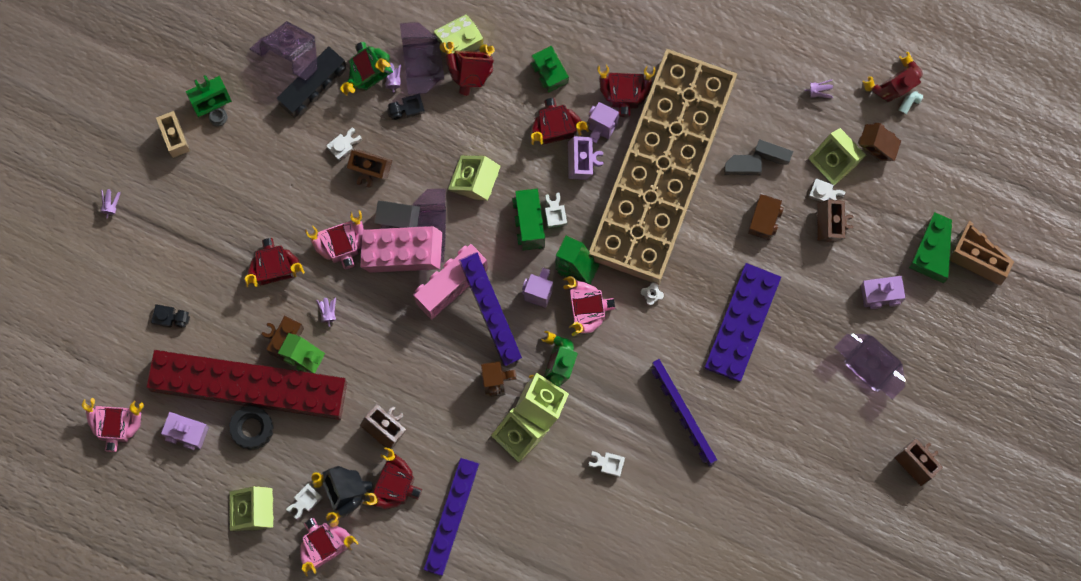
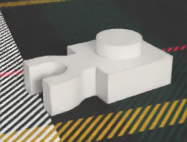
(342, 146)
(822, 191)
(555, 213)
(610, 464)
(306, 499)

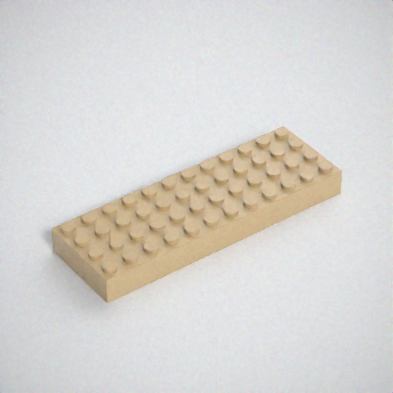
(662, 166)

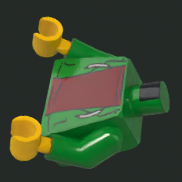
(366, 68)
(561, 359)

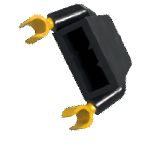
(344, 490)

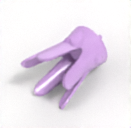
(393, 79)
(816, 87)
(106, 207)
(327, 312)

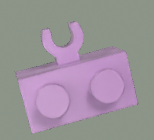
(602, 121)
(582, 158)
(538, 289)
(883, 292)
(185, 431)

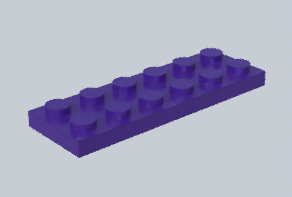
(742, 322)

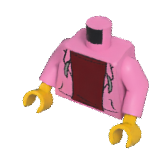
(340, 241)
(587, 306)
(113, 423)
(322, 544)

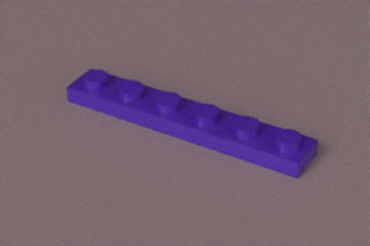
(490, 308)
(687, 420)
(451, 517)

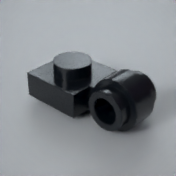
(411, 106)
(166, 315)

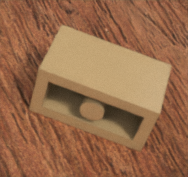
(173, 134)

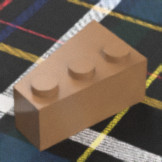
(981, 256)

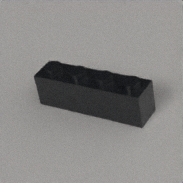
(303, 92)

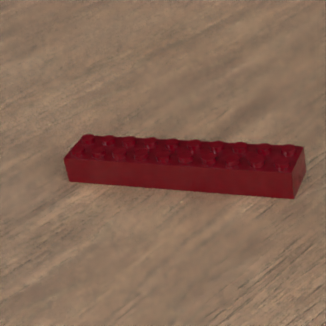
(247, 384)

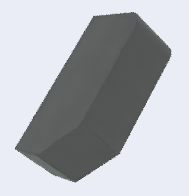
(773, 152)
(743, 165)

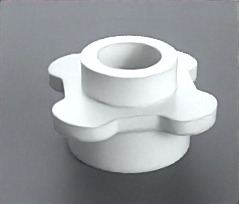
(657, 294)

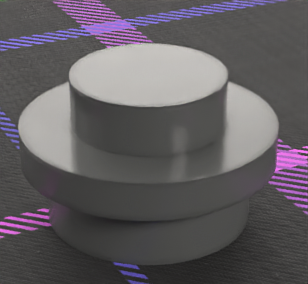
(218, 117)

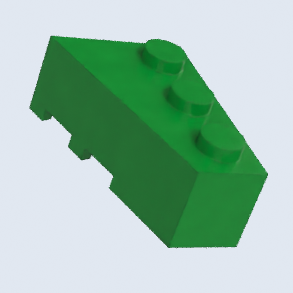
(529, 219)
(934, 249)
(574, 261)

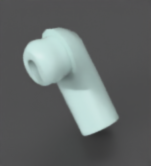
(908, 100)

